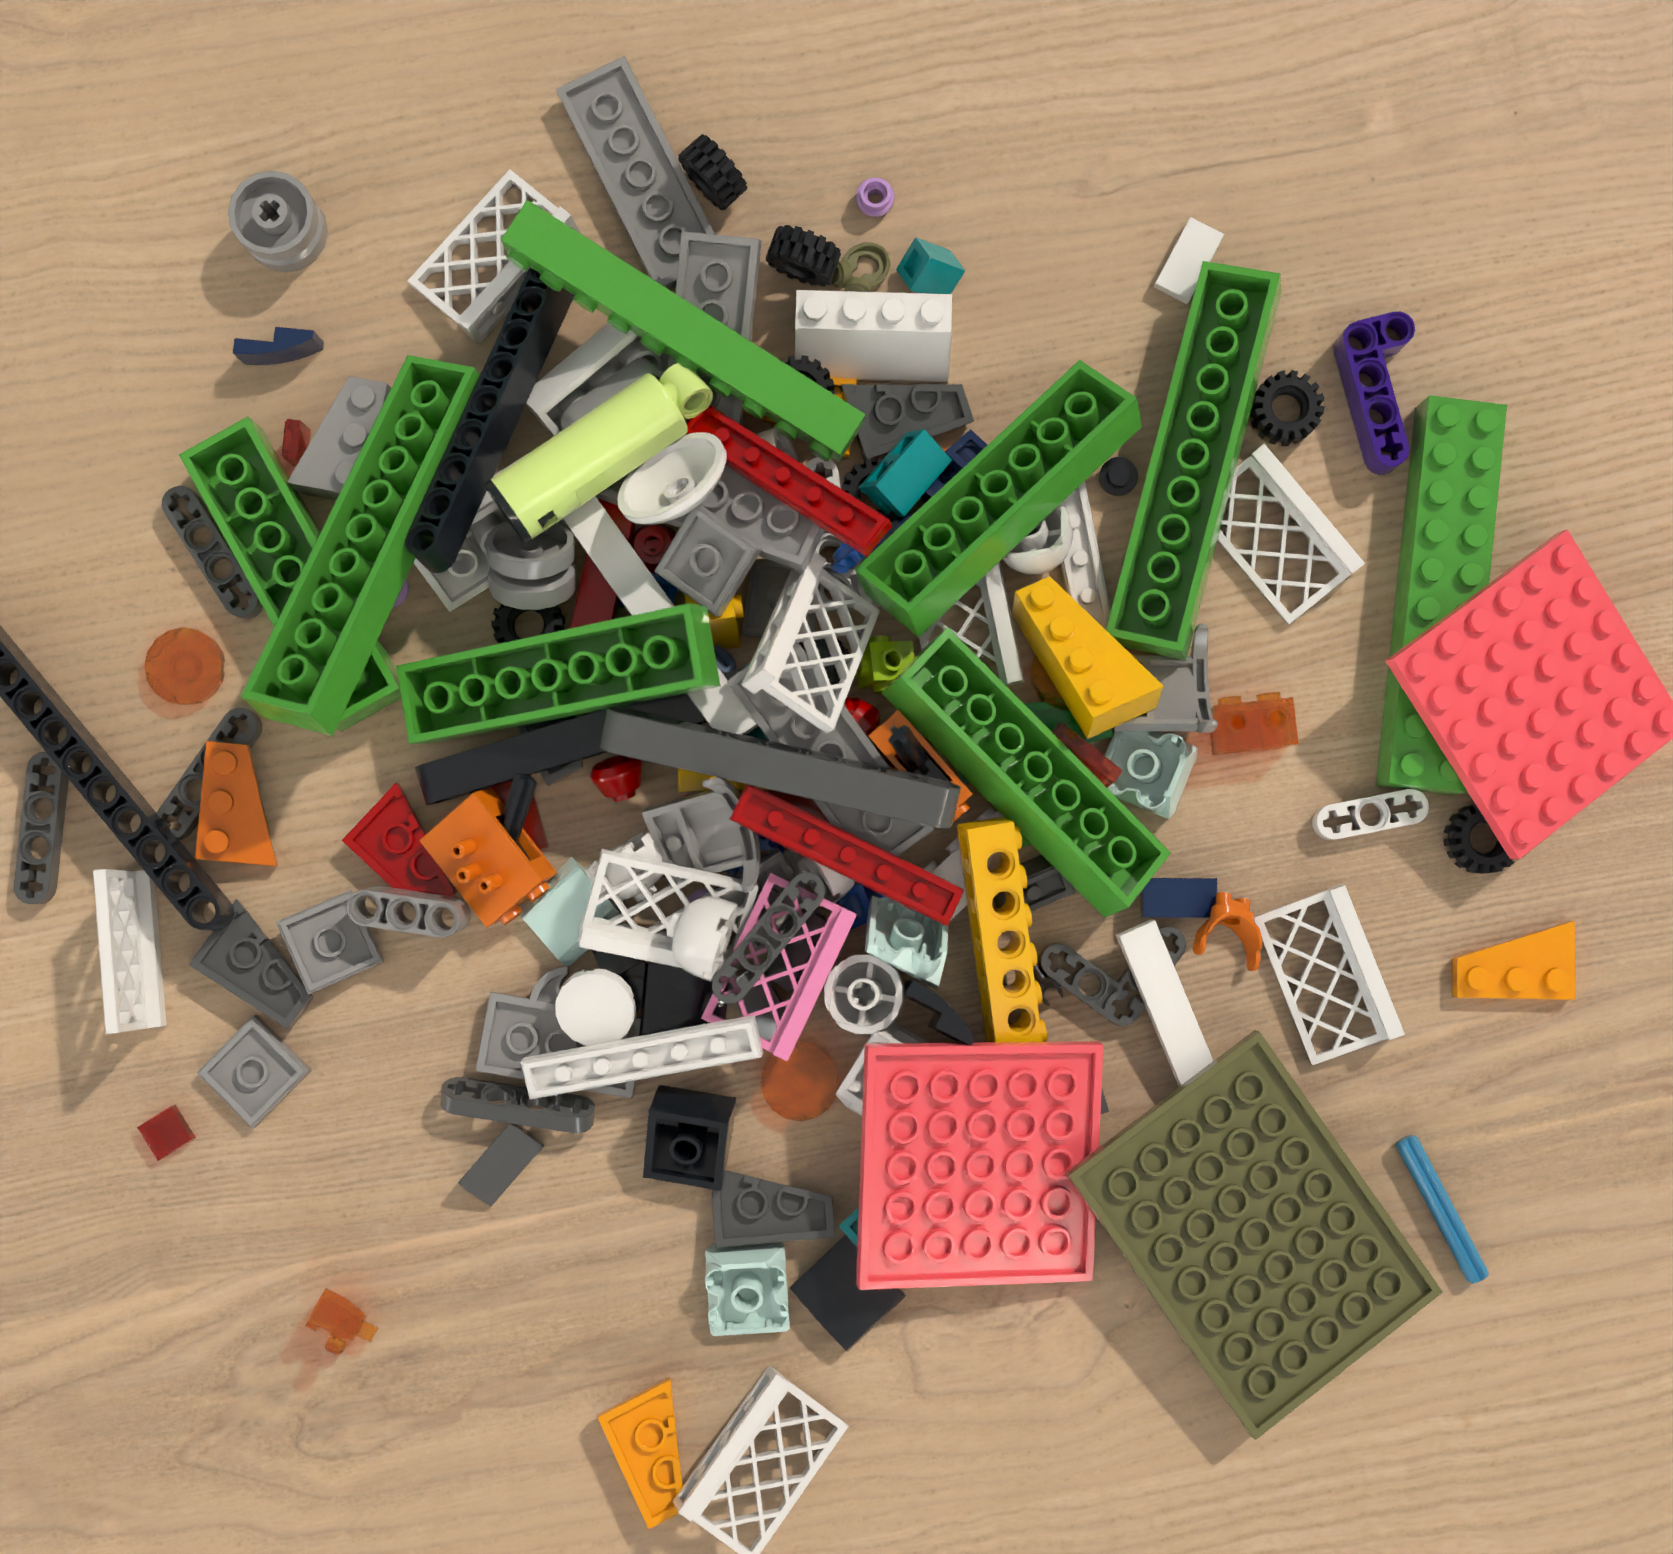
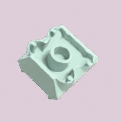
(1152, 769)
(559, 912)
(906, 940)
(747, 1289)

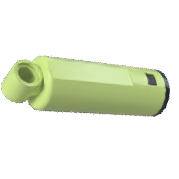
(598, 450)

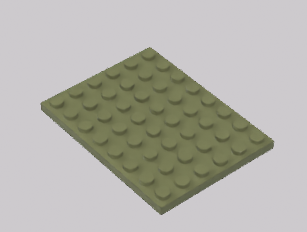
(1254, 1233)

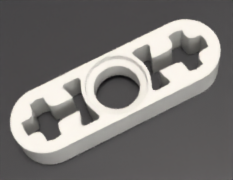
(1399, 819)

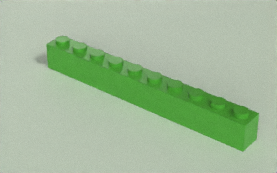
(682, 332)

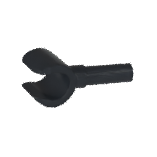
(1045, 983)

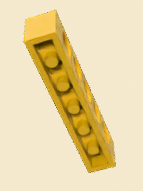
(977, 843)

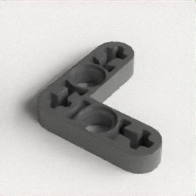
(1109, 988)

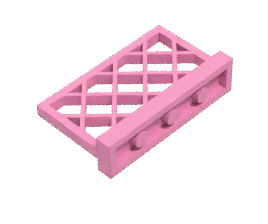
(812, 978)

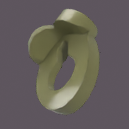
(843, 274)

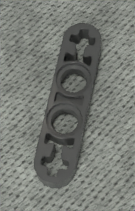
(209, 555)
(195, 770)
(33, 827)
(773, 941)
(472, 1097)

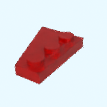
(391, 846)

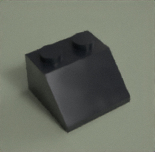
(689, 1137)

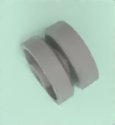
(277, 221)
(531, 573)

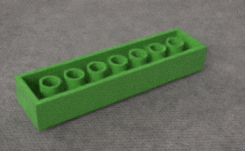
(999, 497)
(273, 538)
(559, 674)
(1027, 773)

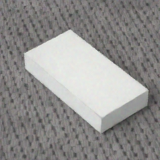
(1183, 266)

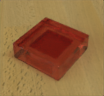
(295, 440)
(166, 1132)

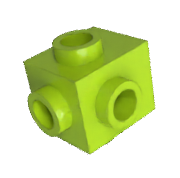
(883, 662)

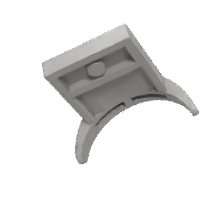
(1185, 693)
(700, 836)

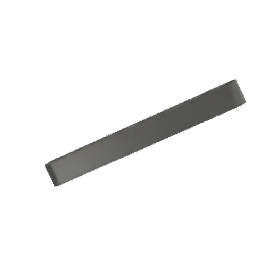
(780, 767)

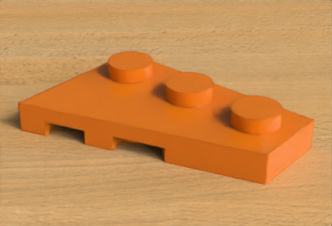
(231, 808)

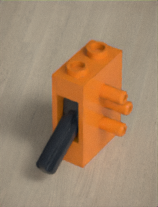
(908, 751)
(491, 854)

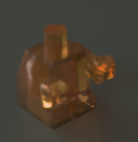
(341, 1319)

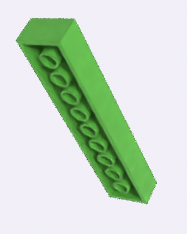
(1194, 459)
(360, 553)
(1440, 564)

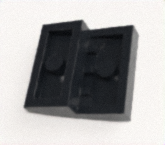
(674, 999)
(945, 1017)
(836, 1301)

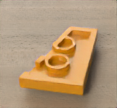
(1523, 968)
(647, 1449)

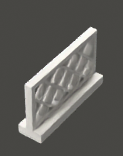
(495, 296)
(1308, 520)
(1000, 628)
(782, 633)
(643, 942)
(129, 950)
(1361, 962)
(729, 1450)

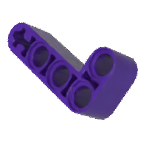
(1381, 396)

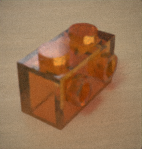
(1253, 724)

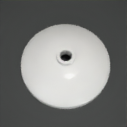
(673, 480)

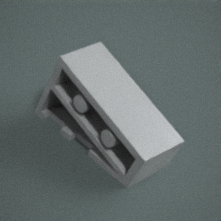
(339, 438)

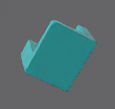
(930, 268)

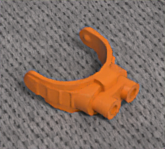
(1236, 916)

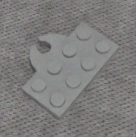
(529, 1027)

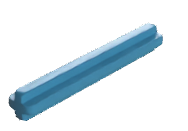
(1442, 1209)

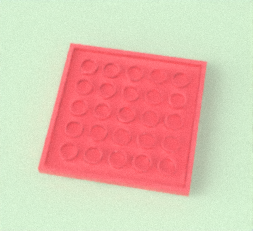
(1536, 694)
(973, 1161)

